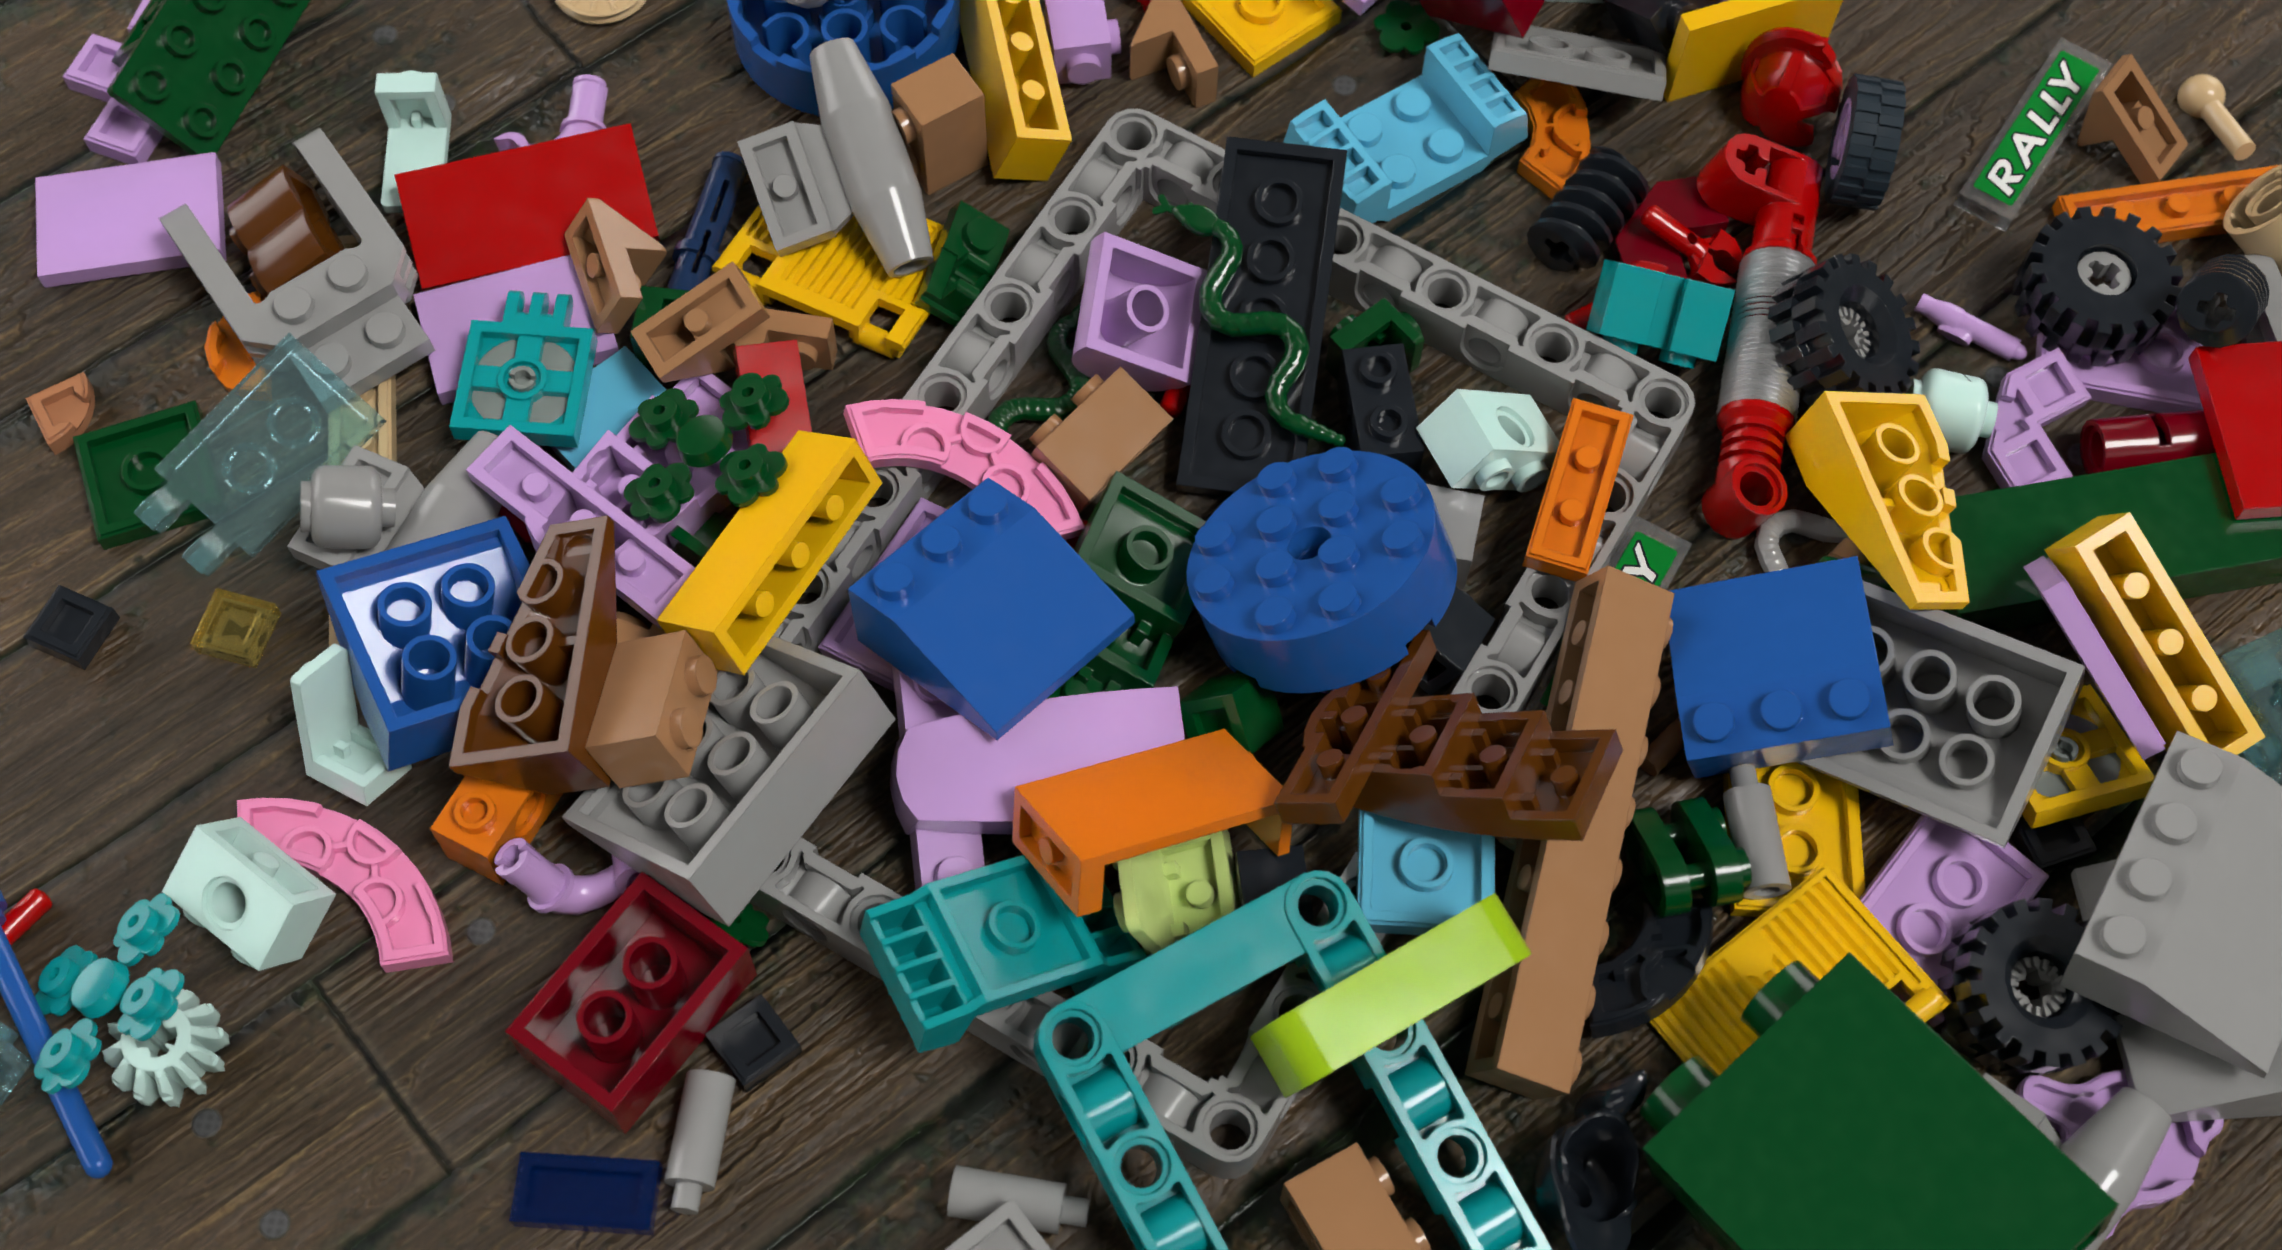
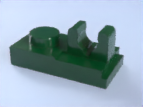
(962, 263)

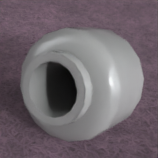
(346, 507)

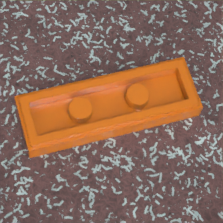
(1578, 490)

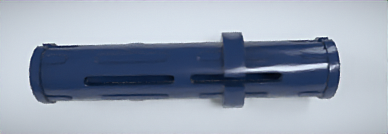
(724, 181)

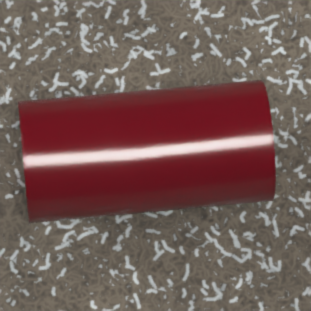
(2143, 440)

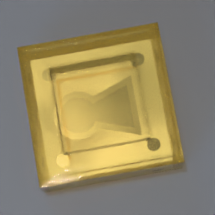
(235, 627)

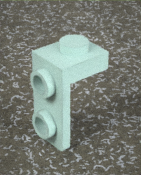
(417, 127)
(332, 740)

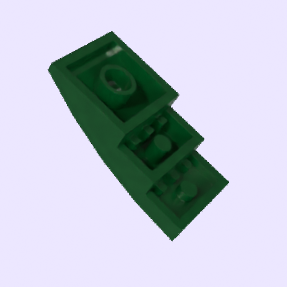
(1142, 554)

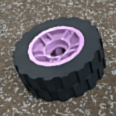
(1865, 142)

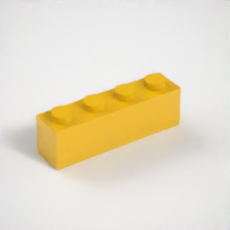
(1020, 86)
(773, 551)
(2153, 634)

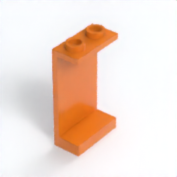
(1140, 805)

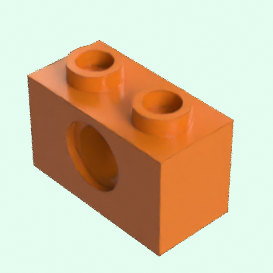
(485, 817)

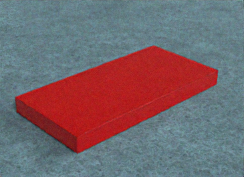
(517, 203)

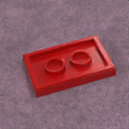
(2244, 416)

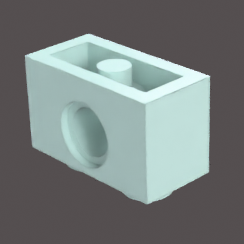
(1490, 441)
(248, 893)

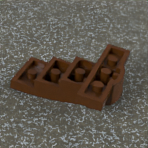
(1445, 761)

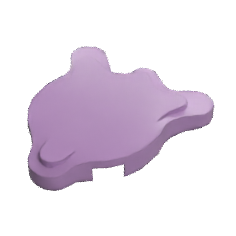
(2074, 1104)

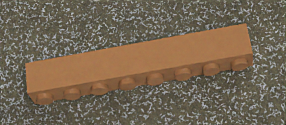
(1563, 889)

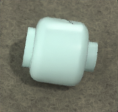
(1959, 406)

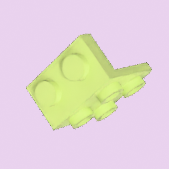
(1176, 890)

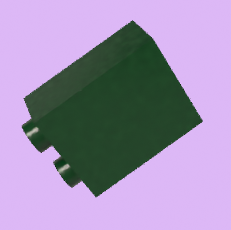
(1860, 1135)

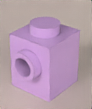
(1081, 39)

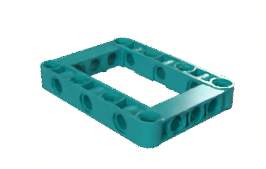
(1219, 961)

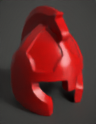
(1788, 79)

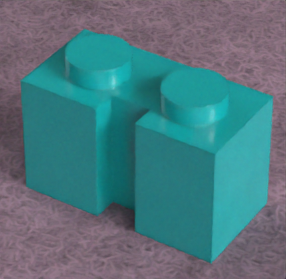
(1661, 312)

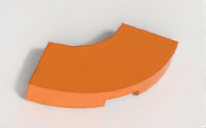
(1556, 131)

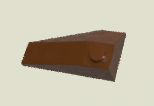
(548, 670)

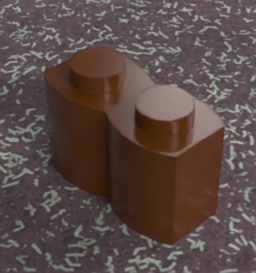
(282, 229)

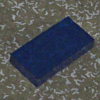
(586, 1193)

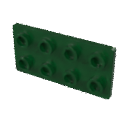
(199, 63)

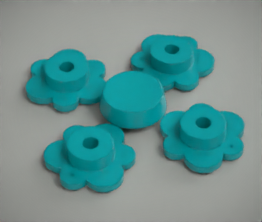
(100, 985)

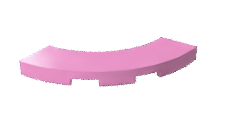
(962, 448)
(367, 869)

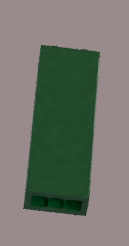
(2174, 502)

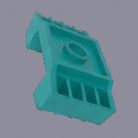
(987, 945)

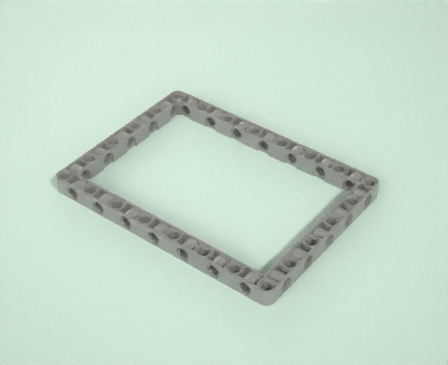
(980, 361)

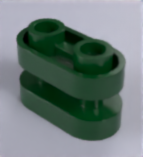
(1685, 857)

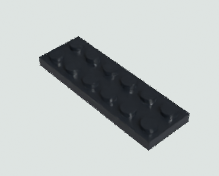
(1287, 217)

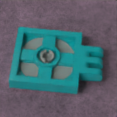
(526, 373)

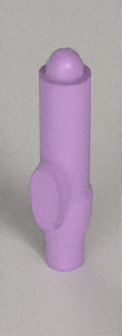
(1966, 328)

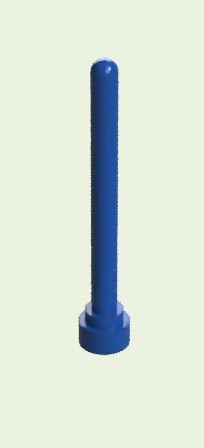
(35, 1033)

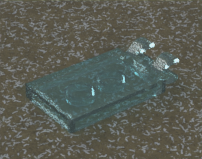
(255, 449)

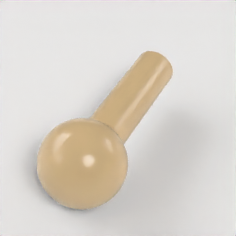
(2205, 98)

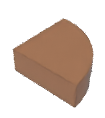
(63, 411)

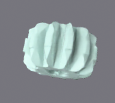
(181, 1067)

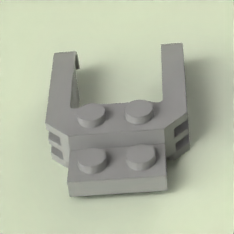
(341, 310)

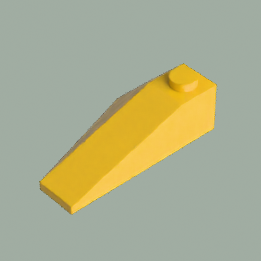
(1882, 480)

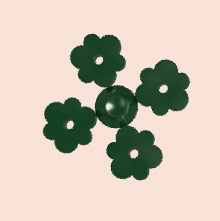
(704, 442)

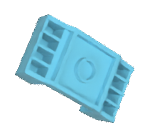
(1419, 134)

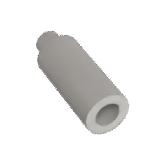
(1756, 830)
(698, 1137)
(1045, 1204)

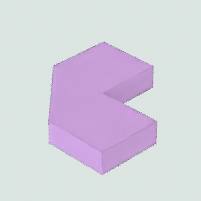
(117, 130)
(2027, 401)

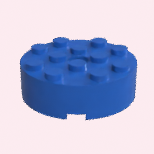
(891, 35)
(1322, 570)

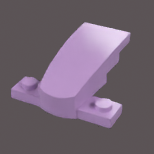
(548, 493)
(961, 782)

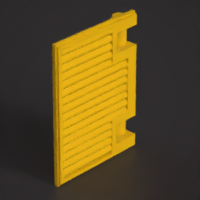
(835, 281)
(1810, 924)

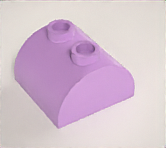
(1138, 315)

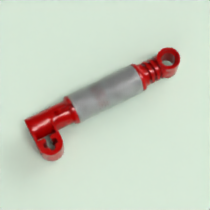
(1754, 396)

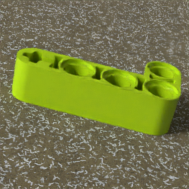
(1390, 995)

